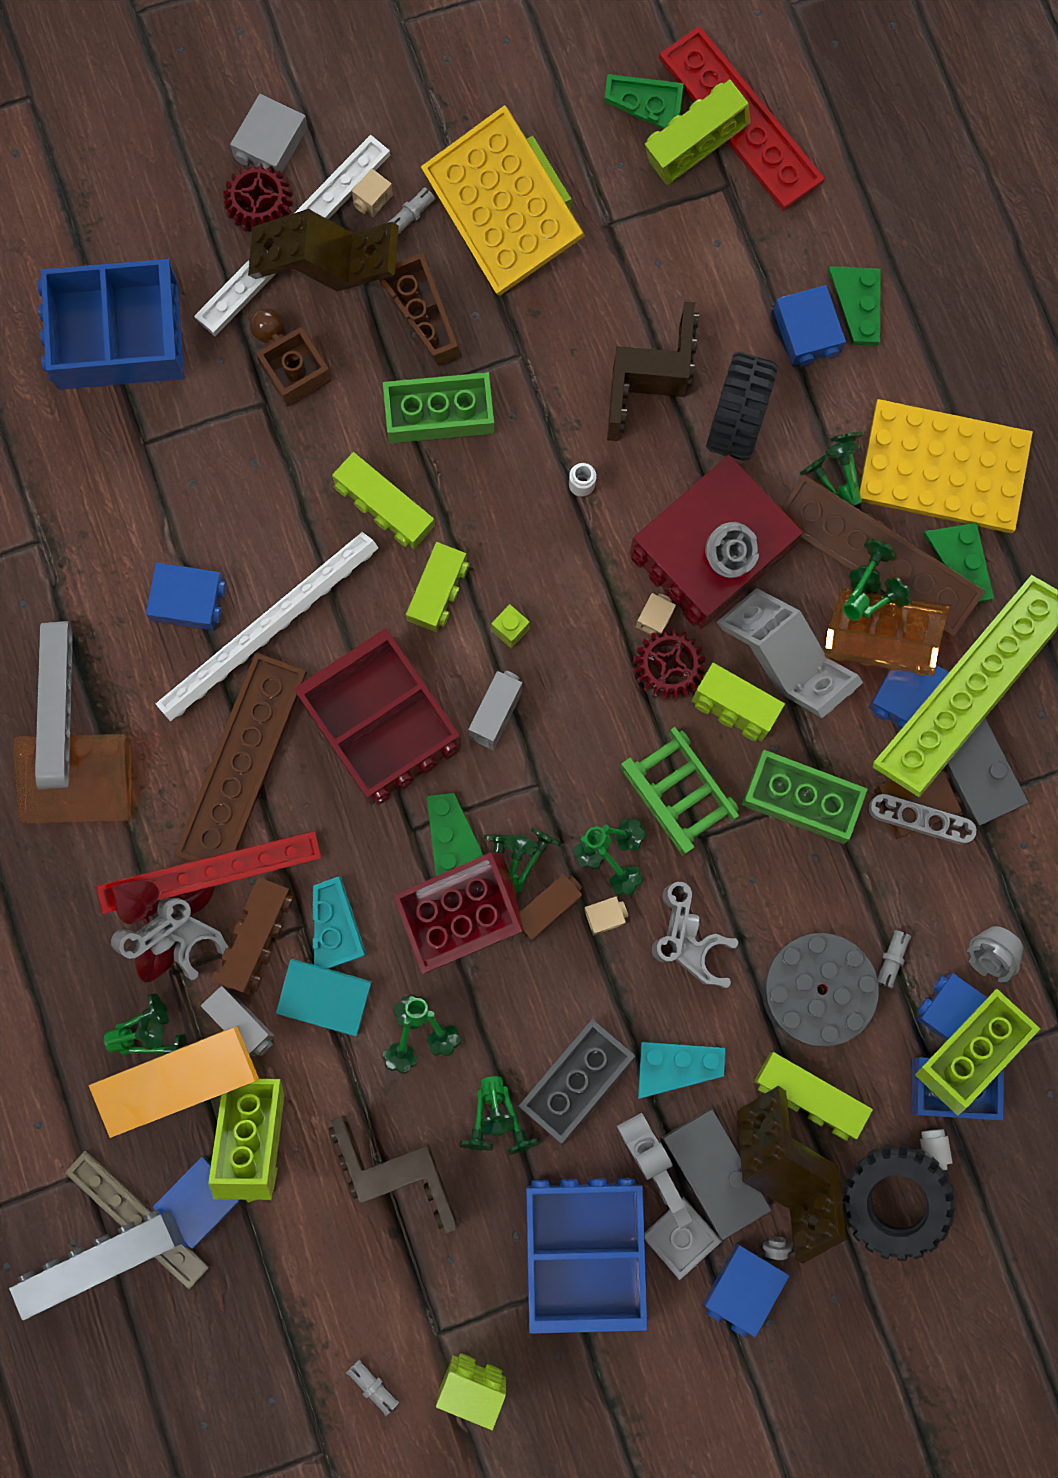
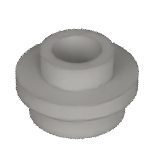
(777, 1248)

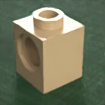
(372, 193)
(656, 614)
(606, 915)

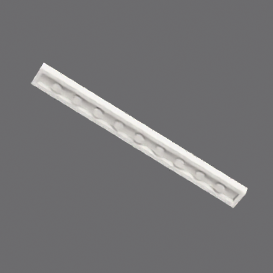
(325, 202)
(266, 626)

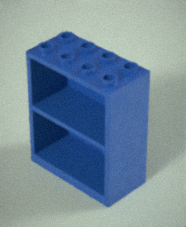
(111, 324)
(586, 1256)

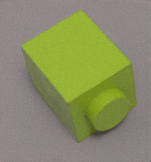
(510, 626)

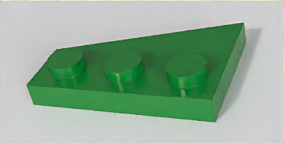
(645, 98)
(860, 302)
(962, 551)
(450, 834)

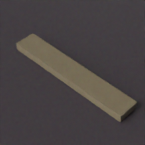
(126, 1208)

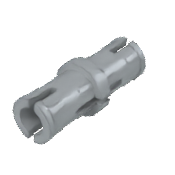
(413, 209)
(893, 959)
(372, 1387)

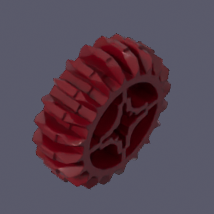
(247, 189)
(680, 668)

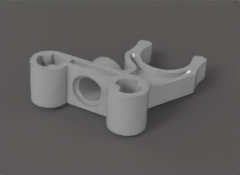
(165, 931)
(682, 935)
(654, 1164)

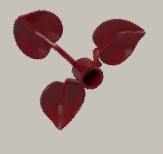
(137, 901)

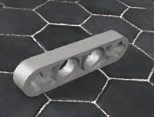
(923, 815)

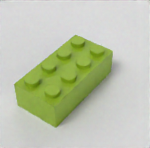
(698, 131)
(977, 1052)
(247, 1141)
(472, 1391)

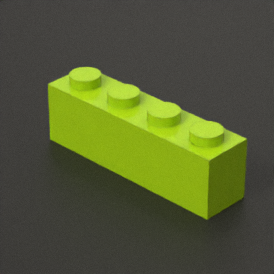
(383, 500)
(814, 1096)

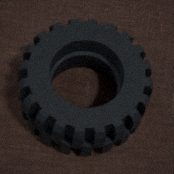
(742, 406)
(891, 1240)

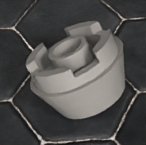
(732, 549)
(996, 953)

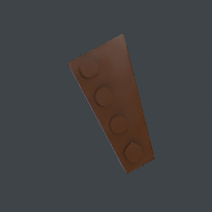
(420, 304)
(254, 936)

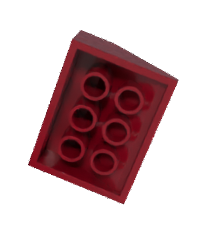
(460, 911)

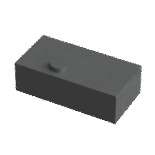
(984, 778)
(578, 1082)
(715, 1174)

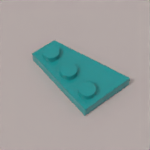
(335, 928)
(676, 1066)

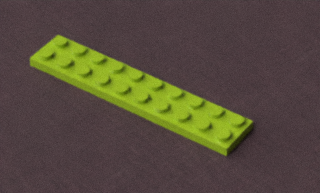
(971, 688)

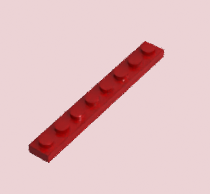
(221, 868)

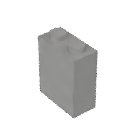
(268, 135)
(495, 709)
(230, 1011)

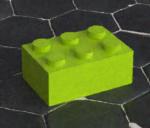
(737, 703)

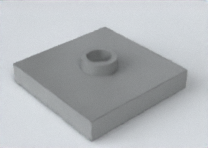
(681, 1247)

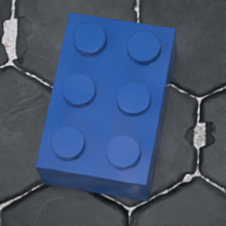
(986, 1105)

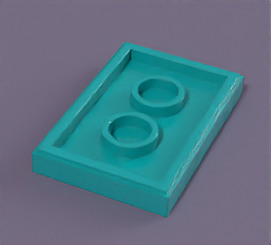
(323, 997)

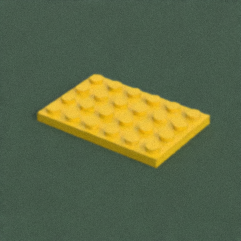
(502, 201)
(945, 466)

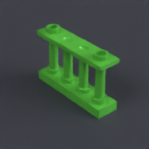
(668, 815)

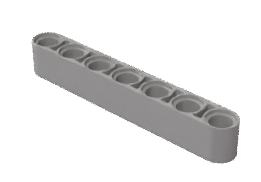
(54, 706)

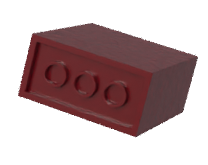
(675, 541)
(379, 717)

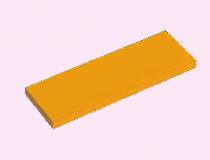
(173, 1081)

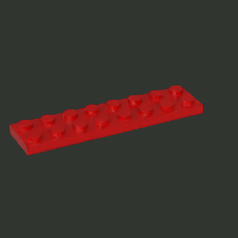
(764, 142)

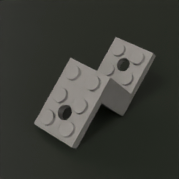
(789, 652)

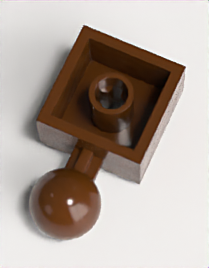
(288, 351)

